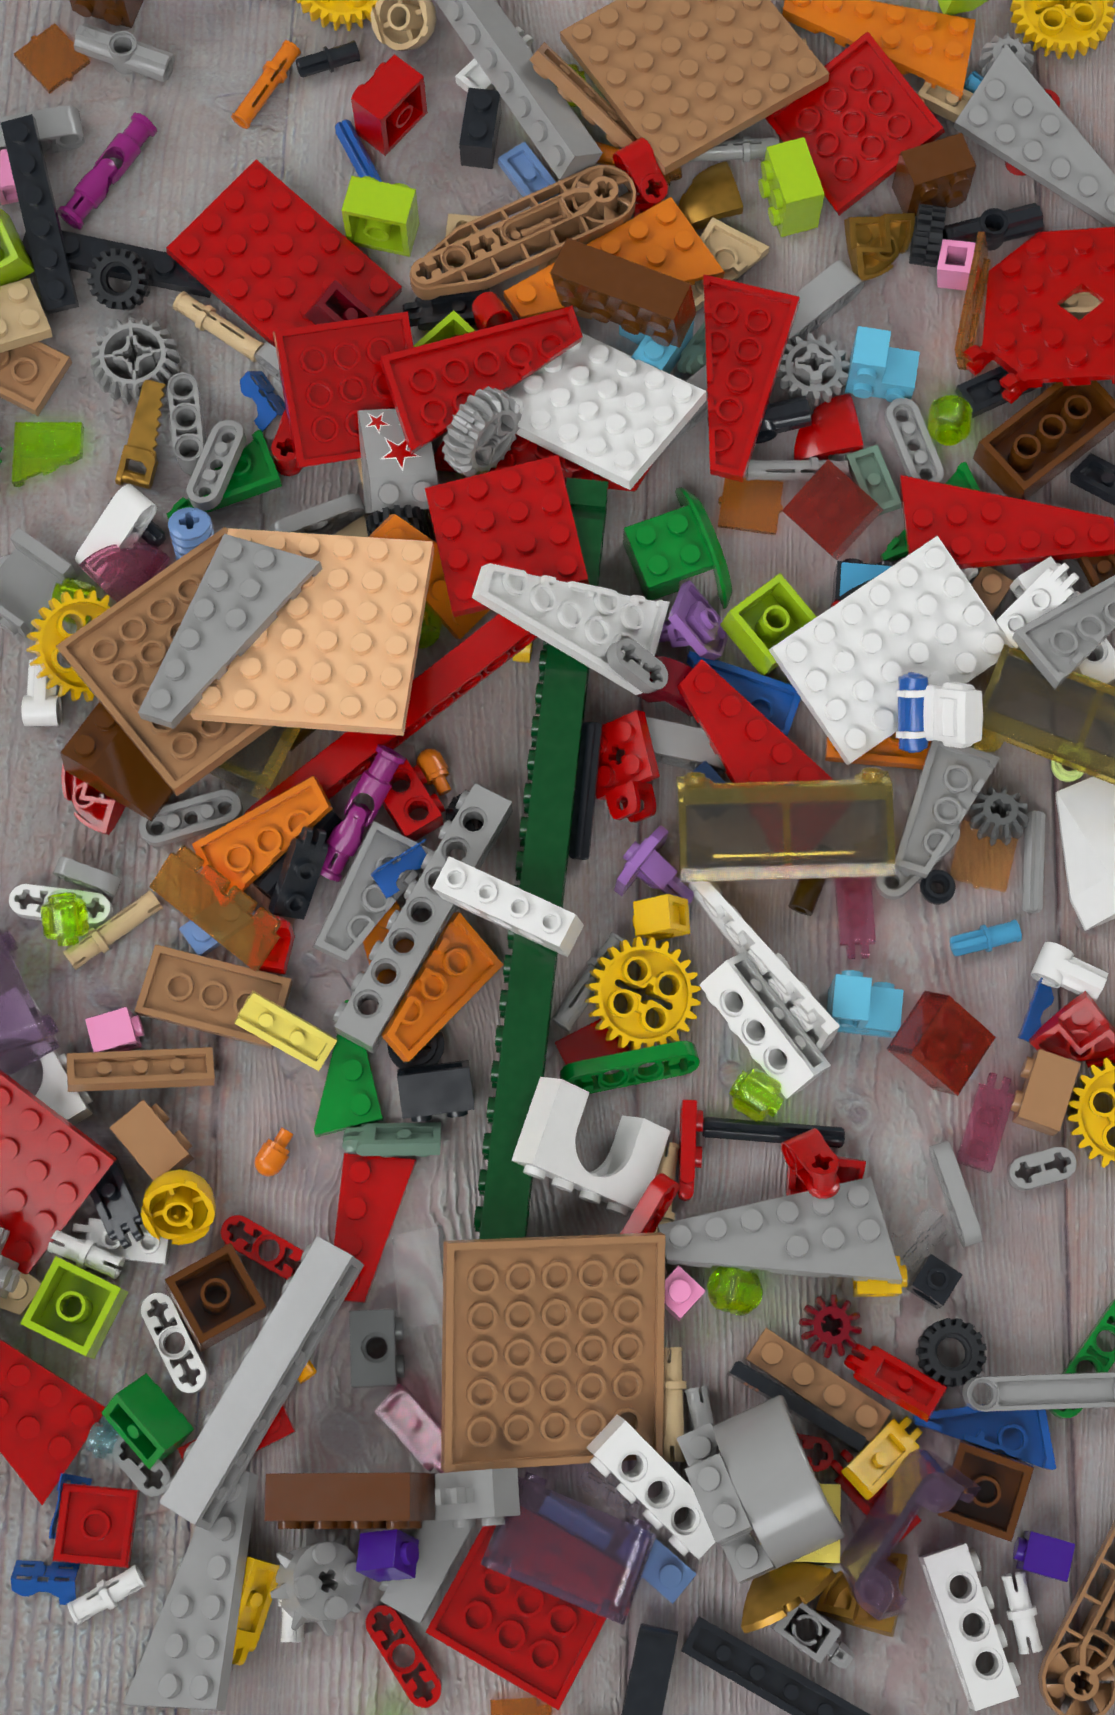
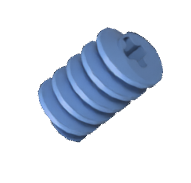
(189, 529)

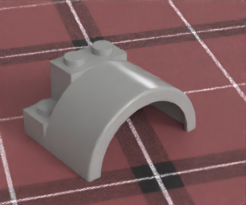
(759, 1486)

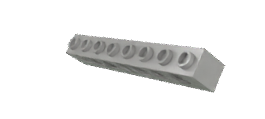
(367, 1029)

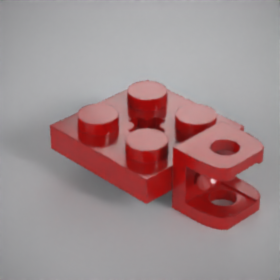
(628, 780)

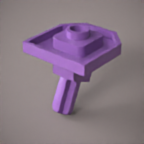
(694, 624)
(650, 867)

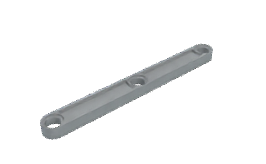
(1044, 1391)

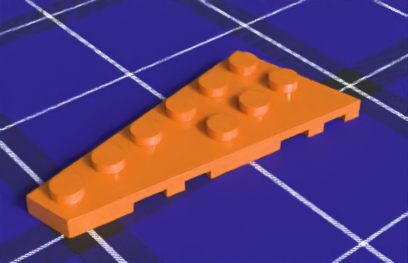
(913, 39)
(655, 239)

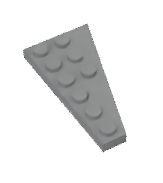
(1029, 131)
(226, 616)
(792, 1236)
(196, 1631)

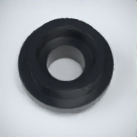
(942, 878)

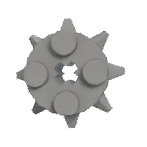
(317, 1599)

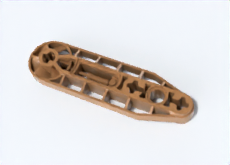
(516, 237)
(1080, 1655)

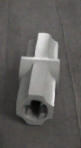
(139, 56)

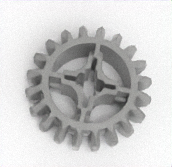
(117, 354)
(481, 432)

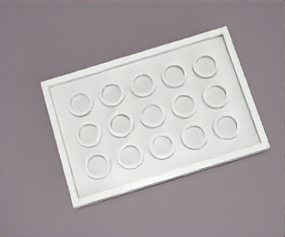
(604, 410)
(903, 621)

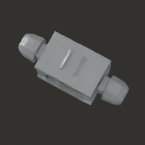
(838, 1653)

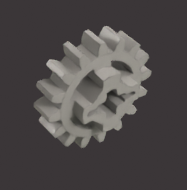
(826, 364)

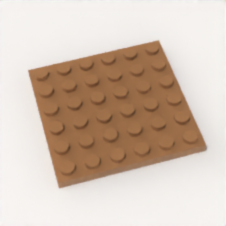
(693, 69)
(121, 656)
(549, 1347)

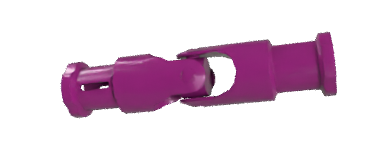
(95, 184)
(347, 835)

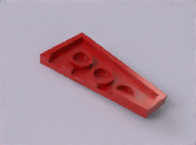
(367, 1209)

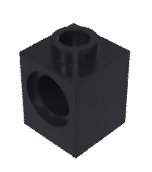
(934, 1281)

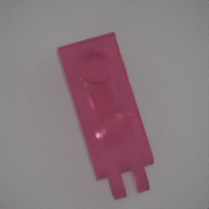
(855, 914)
(985, 1124)
(413, 1426)

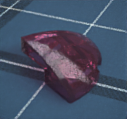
(124, 569)

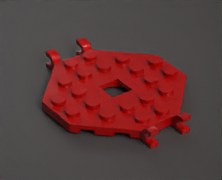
(1029, 328)

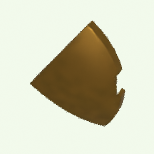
(711, 195)
(877, 242)
(782, 1591)
(841, 1605)

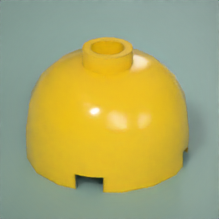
(178, 1207)

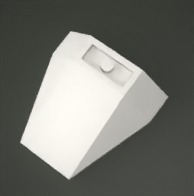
(1088, 847)

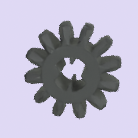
(998, 816)

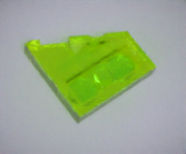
(44, 448)

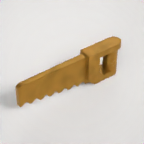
(142, 437)

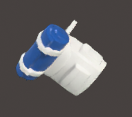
(937, 713)

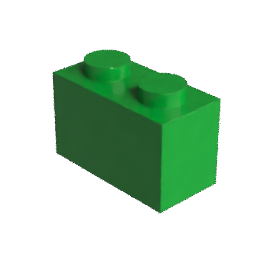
(147, 1420)

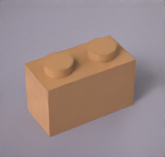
(1044, 1092)
(151, 1141)

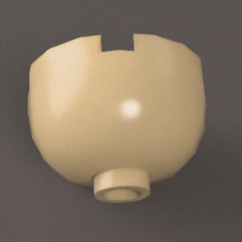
(403, 23)

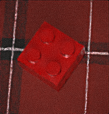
(389, 104)

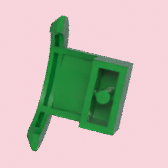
(675, 549)

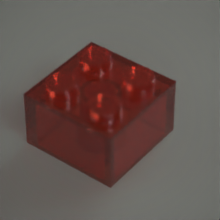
(832, 509)
(941, 1042)

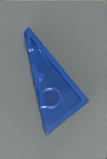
(771, 697)
(1011, 1433)

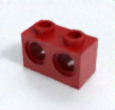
(401, 804)

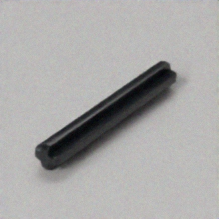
(585, 791)
(766, 1131)

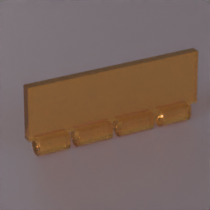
(973, 300)
(219, 914)

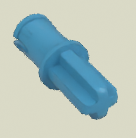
(985, 938)

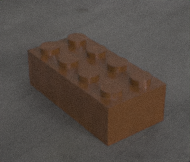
(623, 293)
(1046, 437)
(350, 1500)

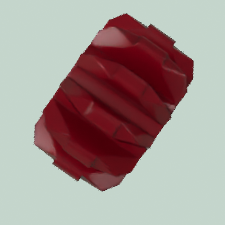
(833, 1314)

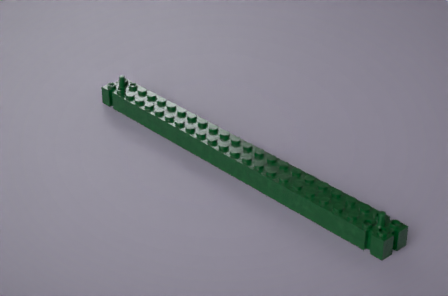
(543, 873)

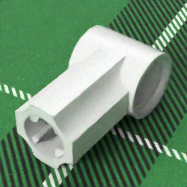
(41, 705)
(1062, 969)

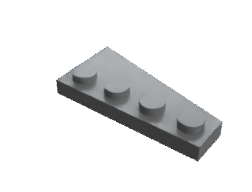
(1069, 632)

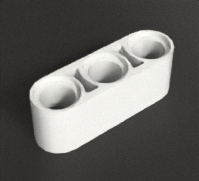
(120, 523)

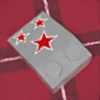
(388, 468)

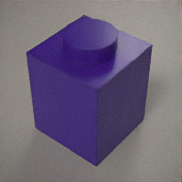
(387, 1555)
(1044, 1555)

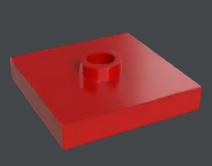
(96, 1525)

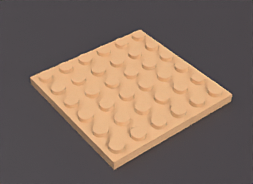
(338, 649)

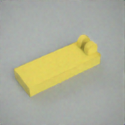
(285, 1030)

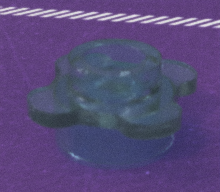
(101, 1439)

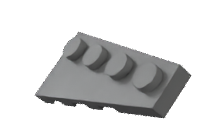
(941, 800)
(360, 899)

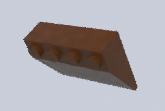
(113, 765)

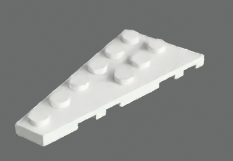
(573, 615)
(772, 967)

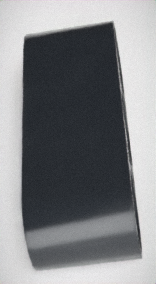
(650, 1671)

